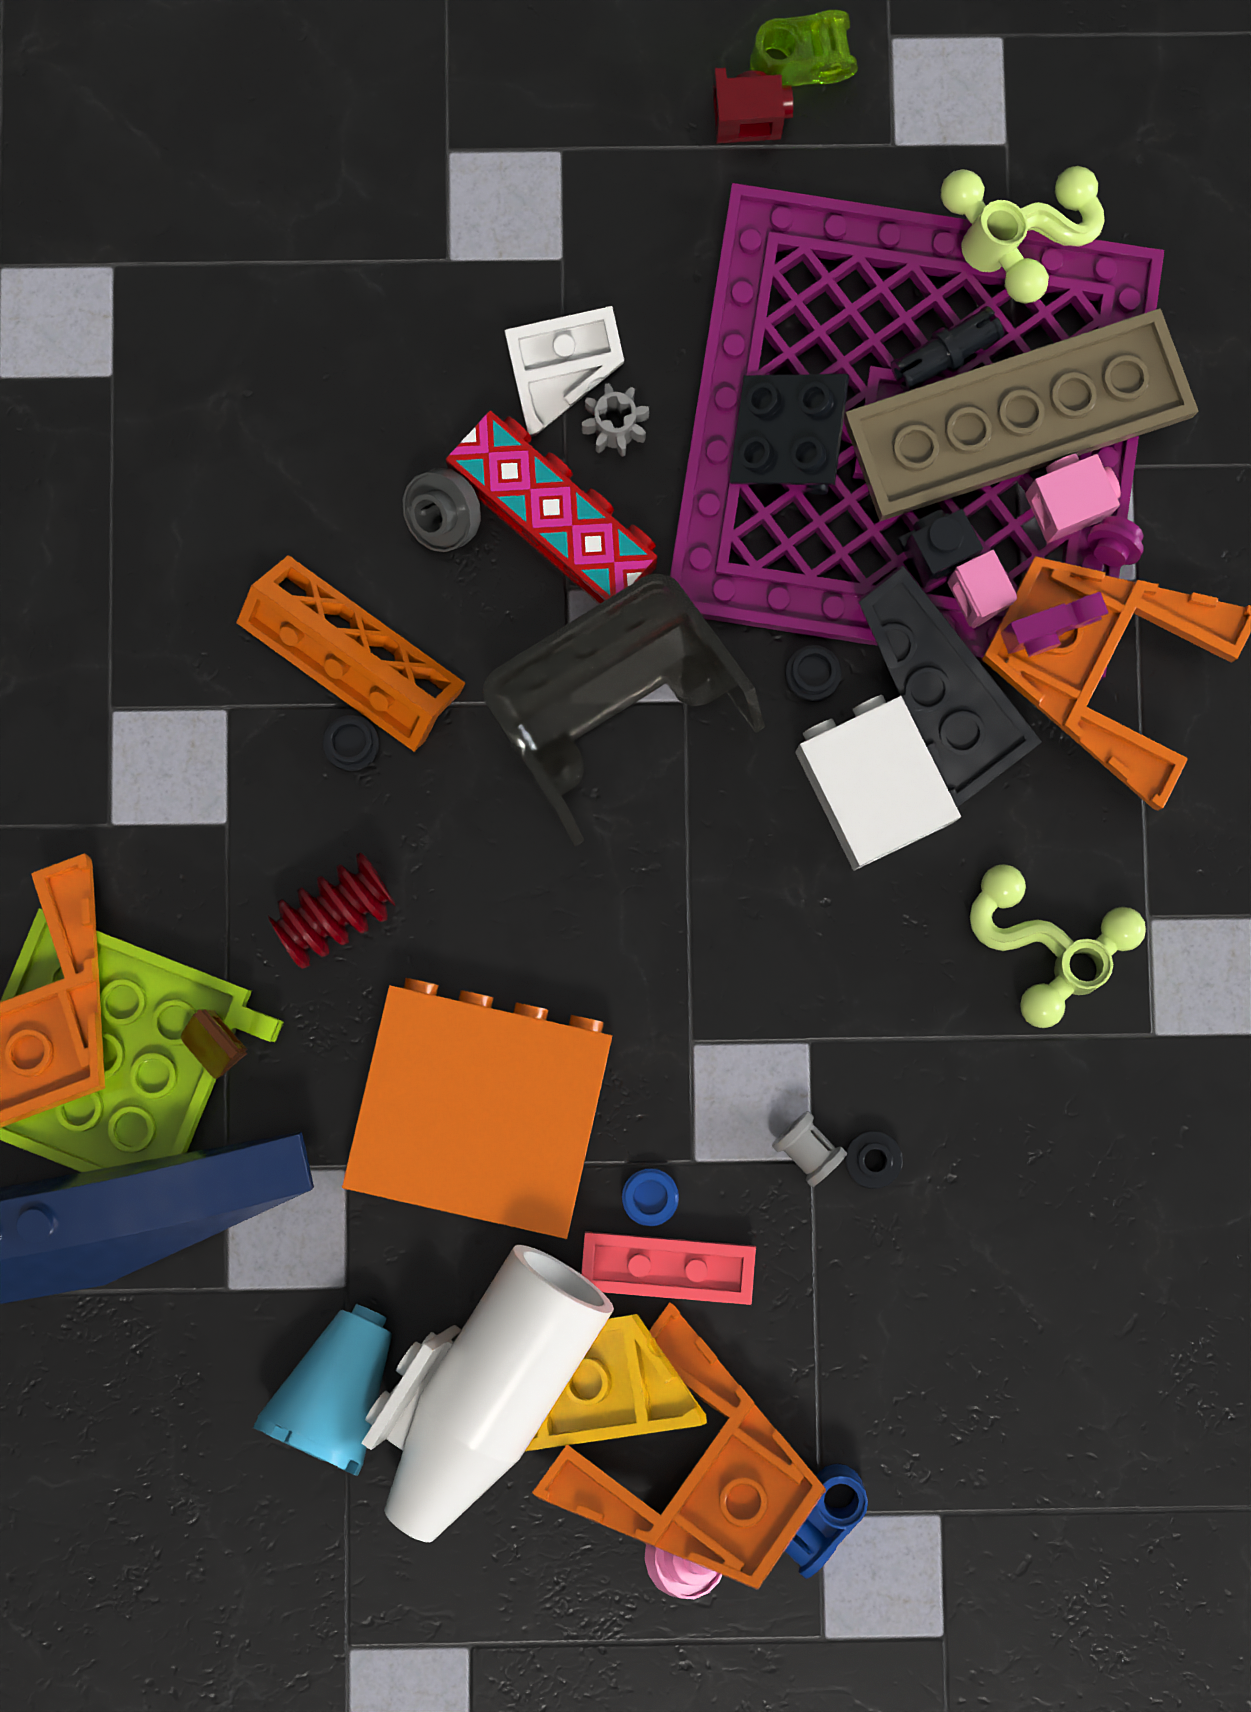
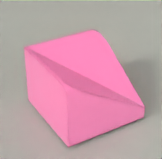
(981, 588)

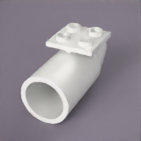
(483, 1390)

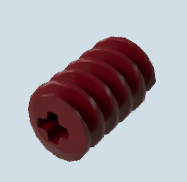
(331, 911)

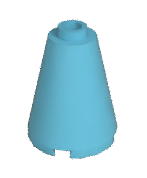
(332, 1391)

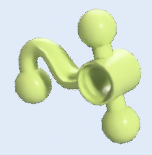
(1025, 278)
(1044, 1003)

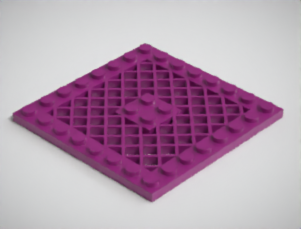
(863, 237)

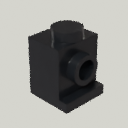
(940, 545)

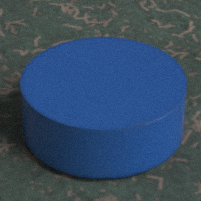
(650, 1197)

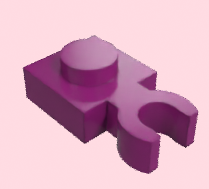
(1042, 630)

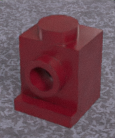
(750, 106)

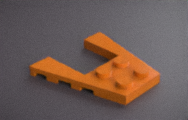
(1067, 675)
(55, 1032)
(736, 1502)

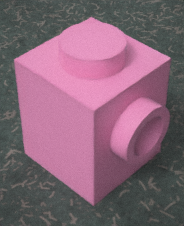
(1073, 496)

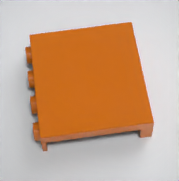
(478, 1108)

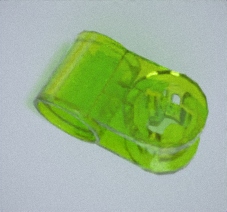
(814, 48)

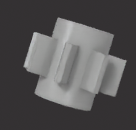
(626, 411)

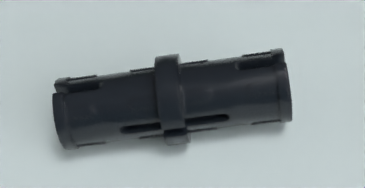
(947, 349)

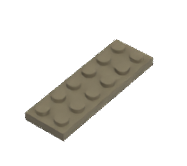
(1020, 414)

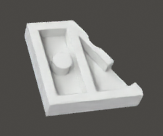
(562, 362)

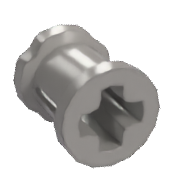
(809, 1149)

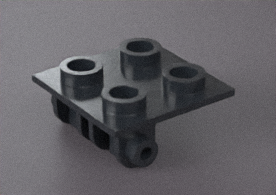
(790, 430)

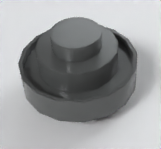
(441, 509)

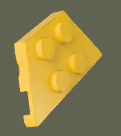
(619, 1391)

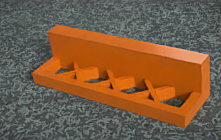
(342, 656)

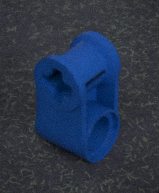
(827, 1525)

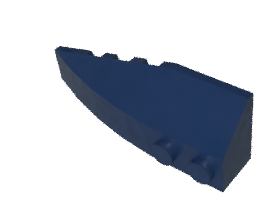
(122, 1217)

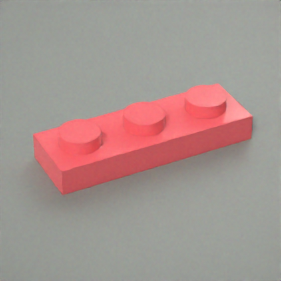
(669, 1267)

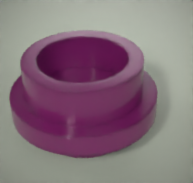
(1116, 541)

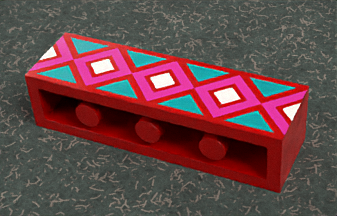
(550, 510)

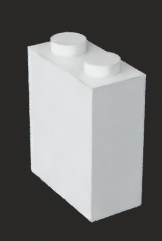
(876, 780)

